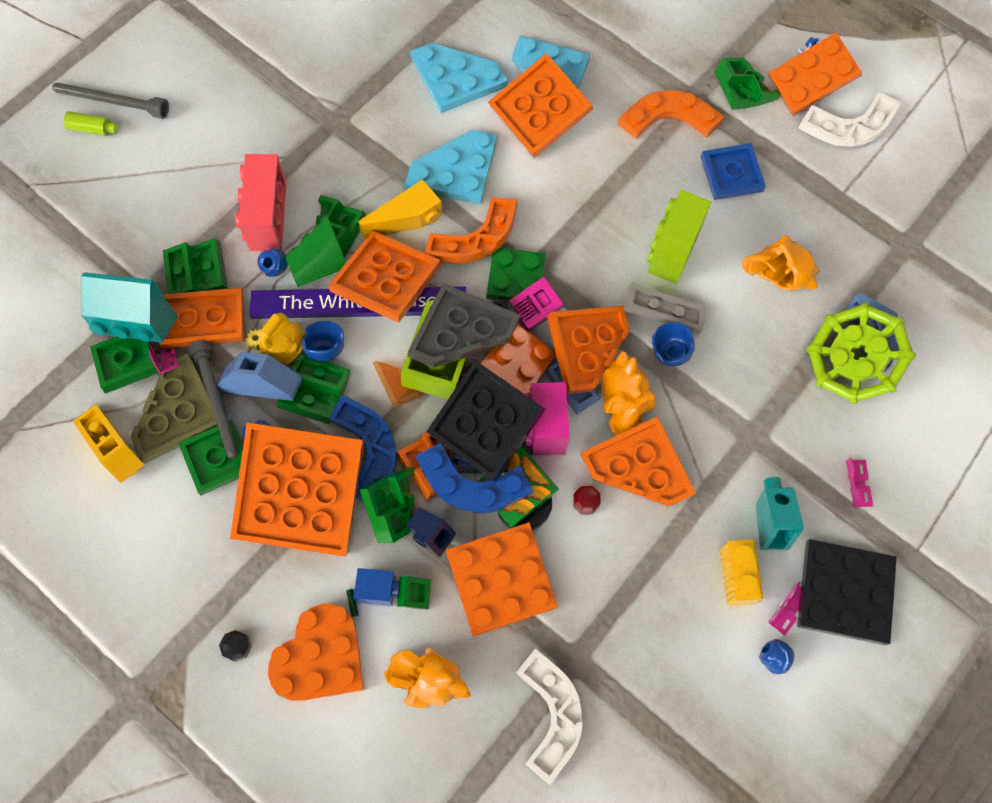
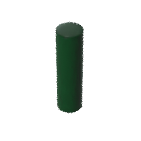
(352, 603)

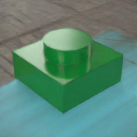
(414, 593)

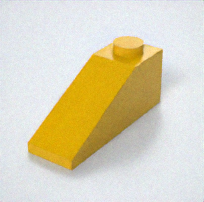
(405, 212)
(108, 444)

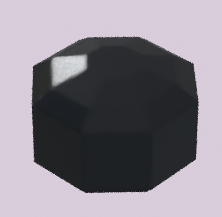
(235, 645)

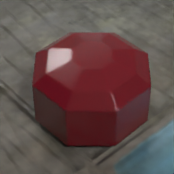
(586, 500)

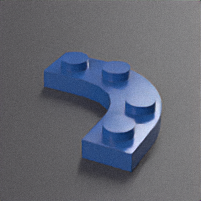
(376, 435)
(470, 495)

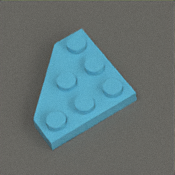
(570, 61)
(456, 76)
(457, 168)

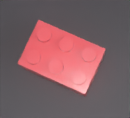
(261, 202)

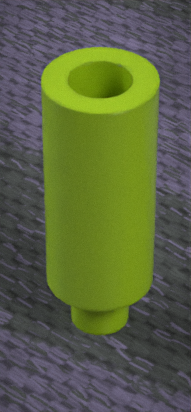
(89, 123)

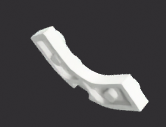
(851, 131)
(565, 715)

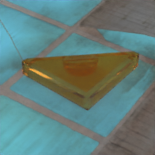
(391, 381)

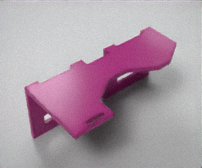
(165, 358)
(858, 490)
(782, 615)

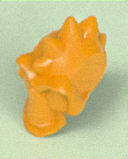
(784, 265)
(625, 394)
(427, 678)

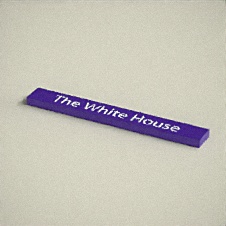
(321, 304)

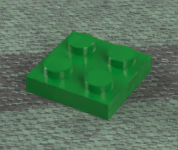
(513, 272)
(122, 362)
(208, 459)

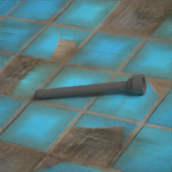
(156, 107)
(201, 353)

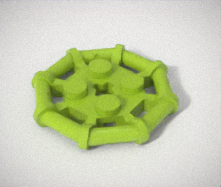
(875, 346)

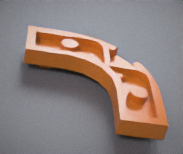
(670, 104)
(480, 242)

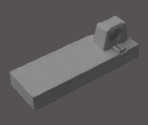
(664, 307)

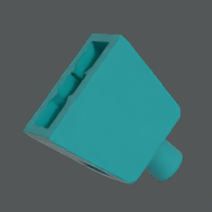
(778, 516)

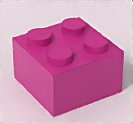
(551, 431)

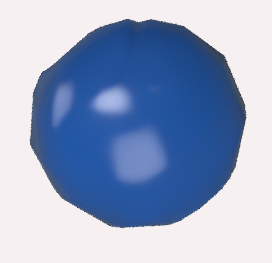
(323, 341)
(673, 344)

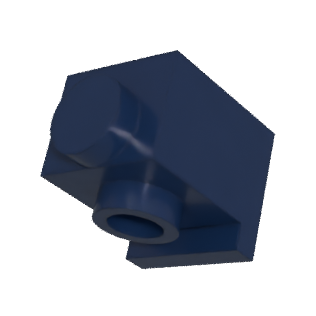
(430, 531)

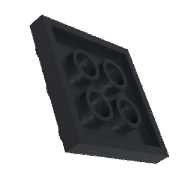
(485, 420)
(847, 592)

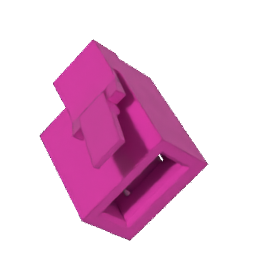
(535, 304)

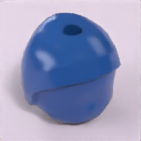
(272, 262)
(777, 656)

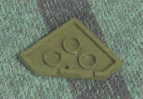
(173, 411)

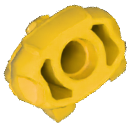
(281, 339)

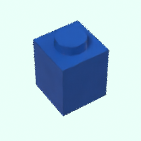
(375, 587)

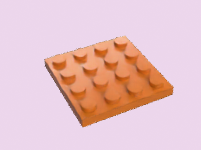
(297, 489)

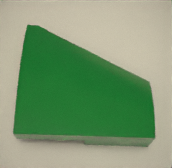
(743, 84)
(343, 221)

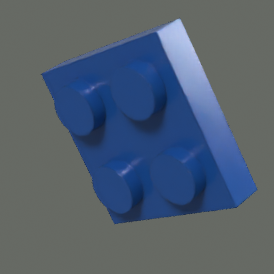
(732, 171)

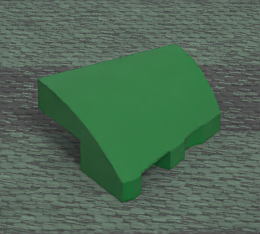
(316, 255)
(389, 505)

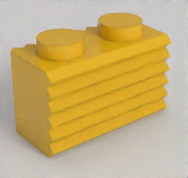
(741, 573)

